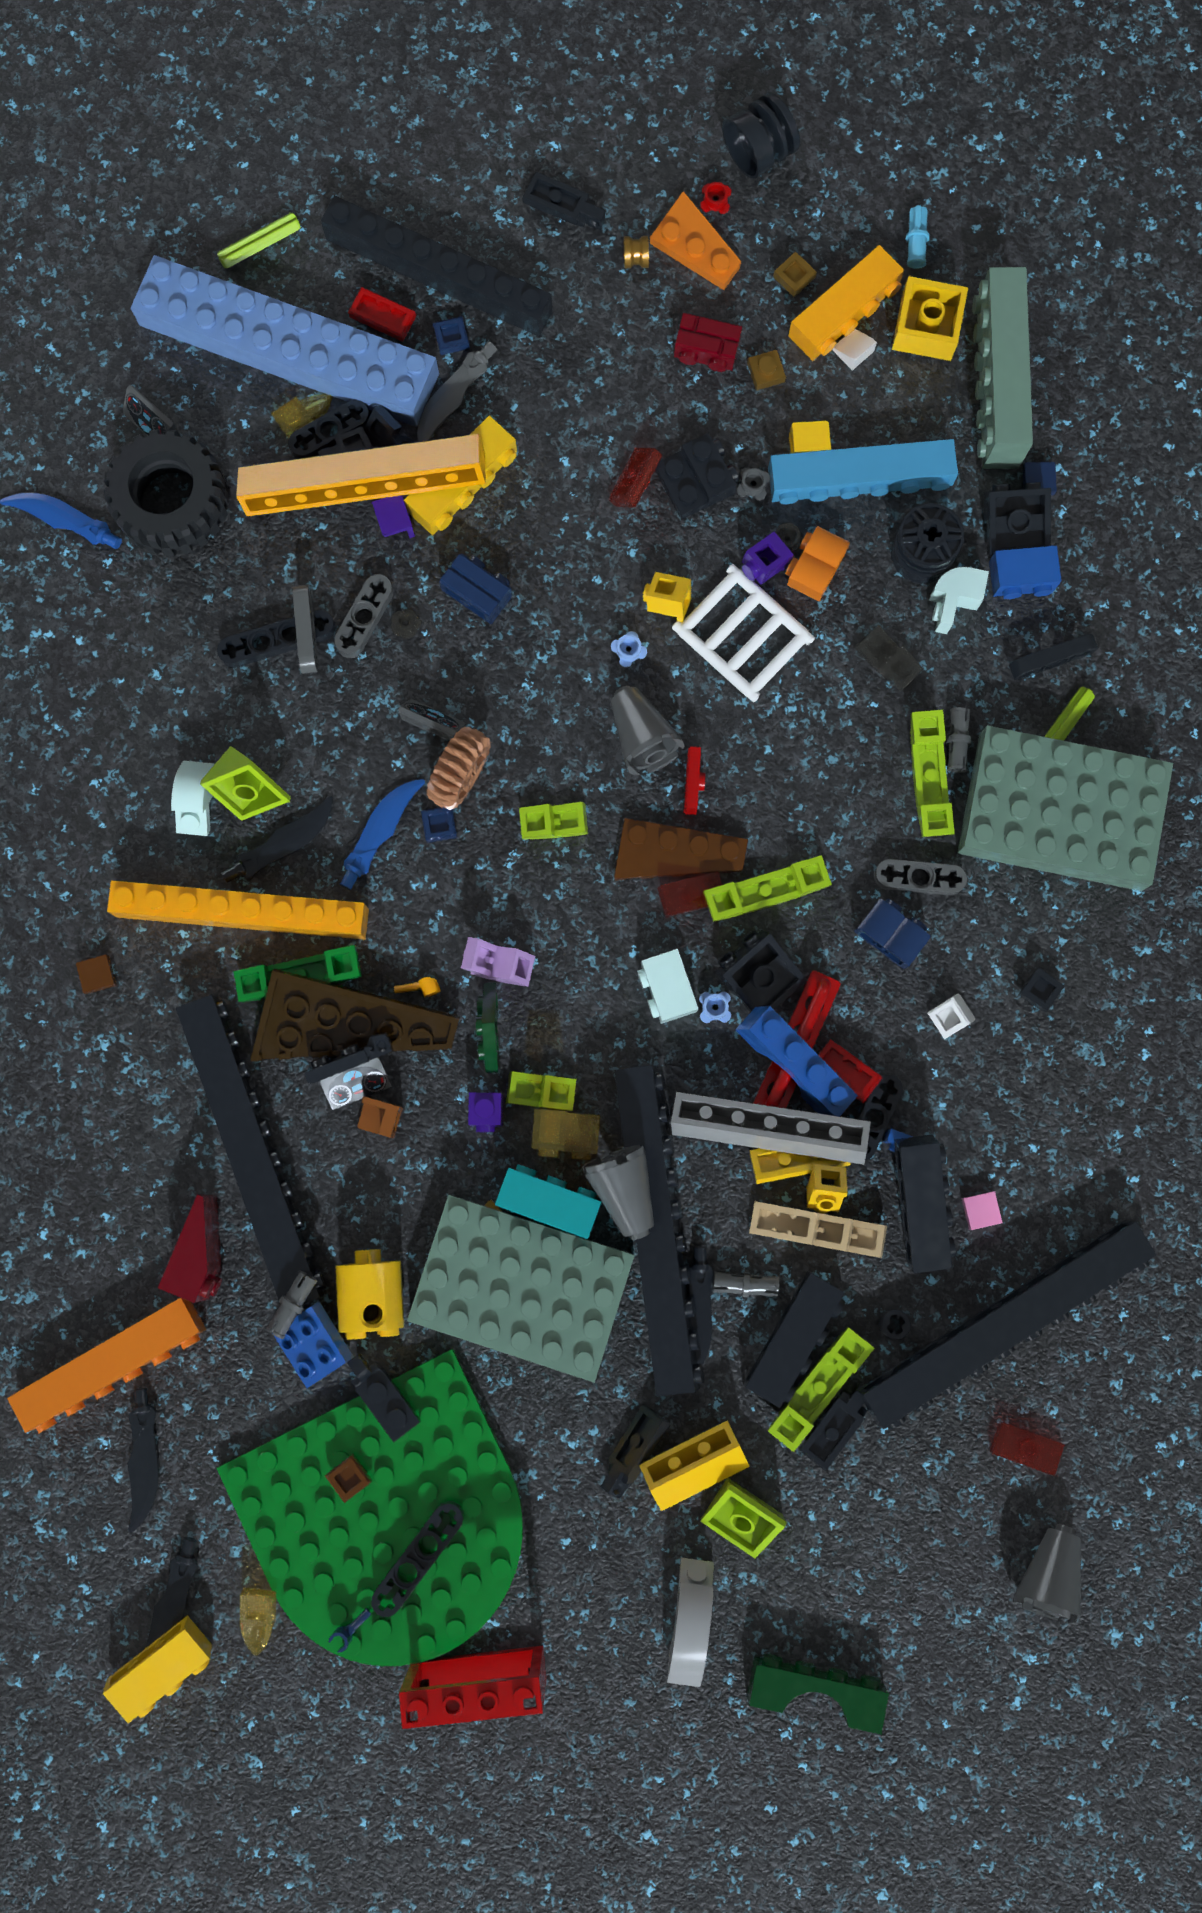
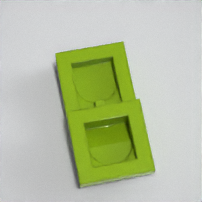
(553, 821)
(541, 1091)

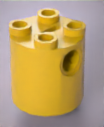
(366, 1284)

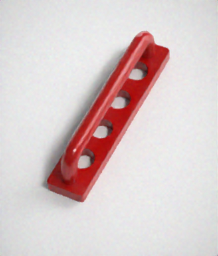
(810, 1021)

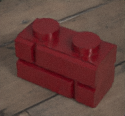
(707, 342)

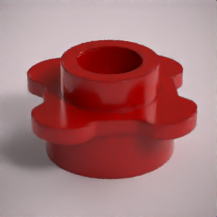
(717, 190)

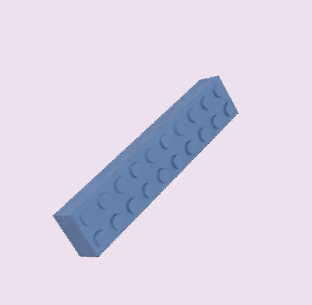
(284, 340)

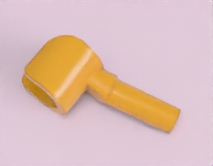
(427, 984)

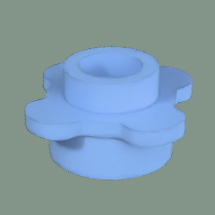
(629, 640)
(709, 1000)

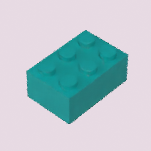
(548, 1201)

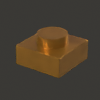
(794, 274)
(766, 370)

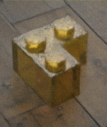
(565, 1132)

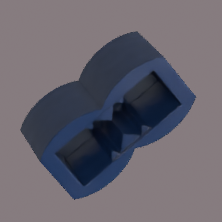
(893, 933)

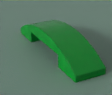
(332, 967)

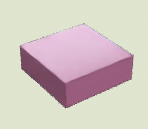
(982, 1210)

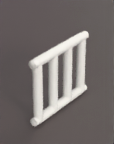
(730, 668)

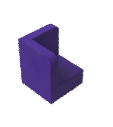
(392, 516)

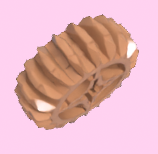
(458, 768)

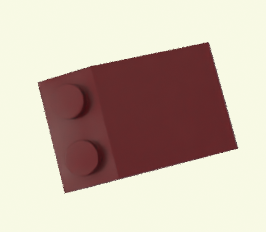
(196, 1257)

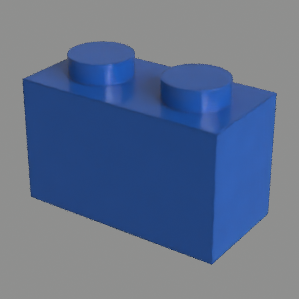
(1025, 572)

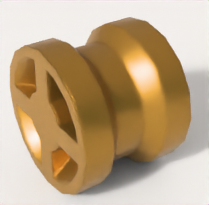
(636, 252)

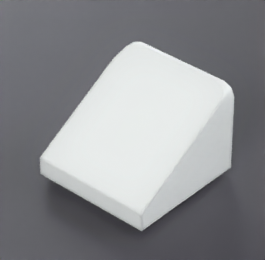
(855, 348)
(951, 1016)

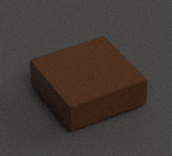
(96, 974)
(348, 1478)

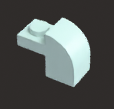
(959, 588)
(190, 799)

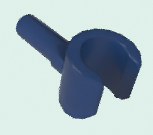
(348, 1631)

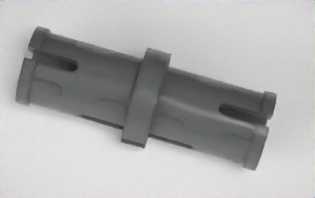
(958, 740)
(745, 1284)
(291, 1305)

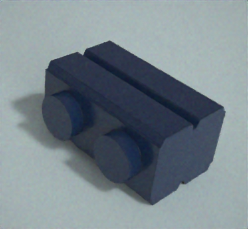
(476, 587)

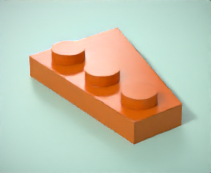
(695, 243)

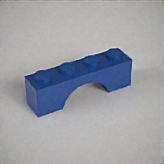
(779, 1042)

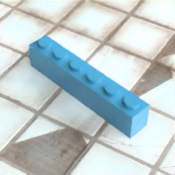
(862, 471)

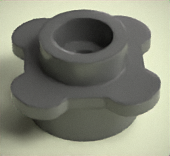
(755, 475)

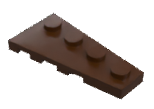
(666, 850)

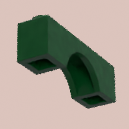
(778, 1683)

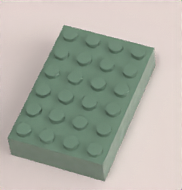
(1065, 808)
(521, 1288)

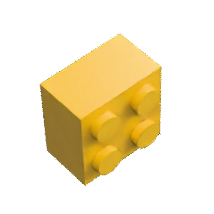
(929, 318)

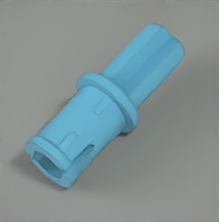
(917, 237)

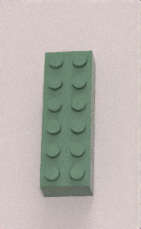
(1003, 368)

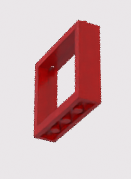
(473, 1687)

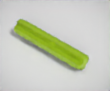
(258, 240)
(1071, 714)

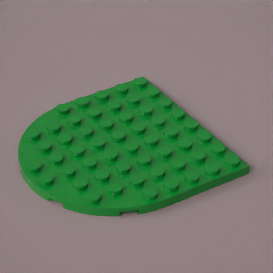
(335, 1554)

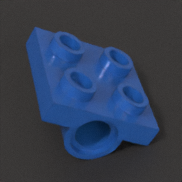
(314, 1345)

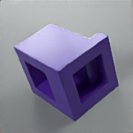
(769, 551)

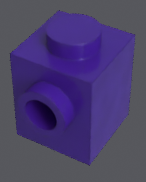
(485, 1111)

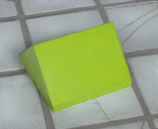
(242, 786)
(743, 1518)

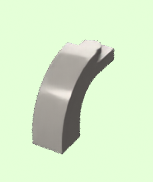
(692, 1623)

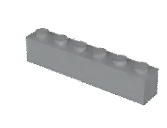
(770, 1128)

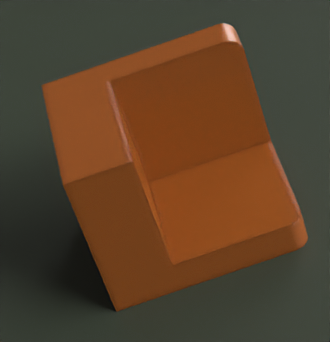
(379, 1117)

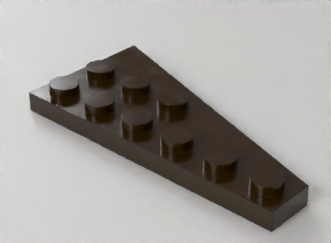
(322, 1018)

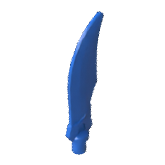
(63, 516)
(377, 830)

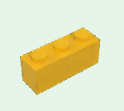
(694, 1465)
(158, 1670)

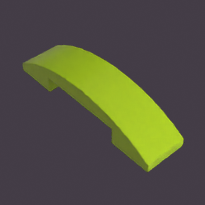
(929, 773)
(767, 889)
(819, 1388)

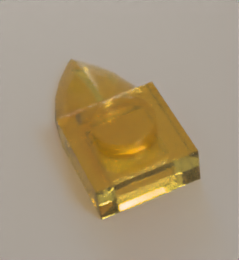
(301, 412)
(257, 1617)

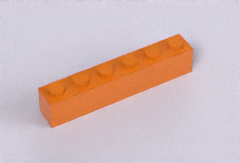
(106, 1364)

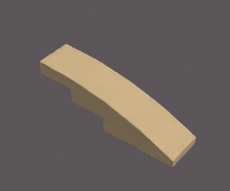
(818, 1229)

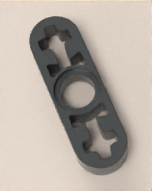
(381, 600)
(305, 629)
(942, 886)

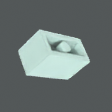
(668, 986)

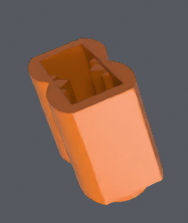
(817, 564)

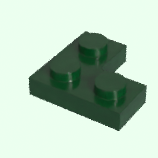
(487, 1026)

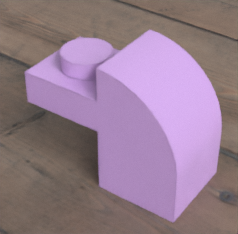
(497, 962)

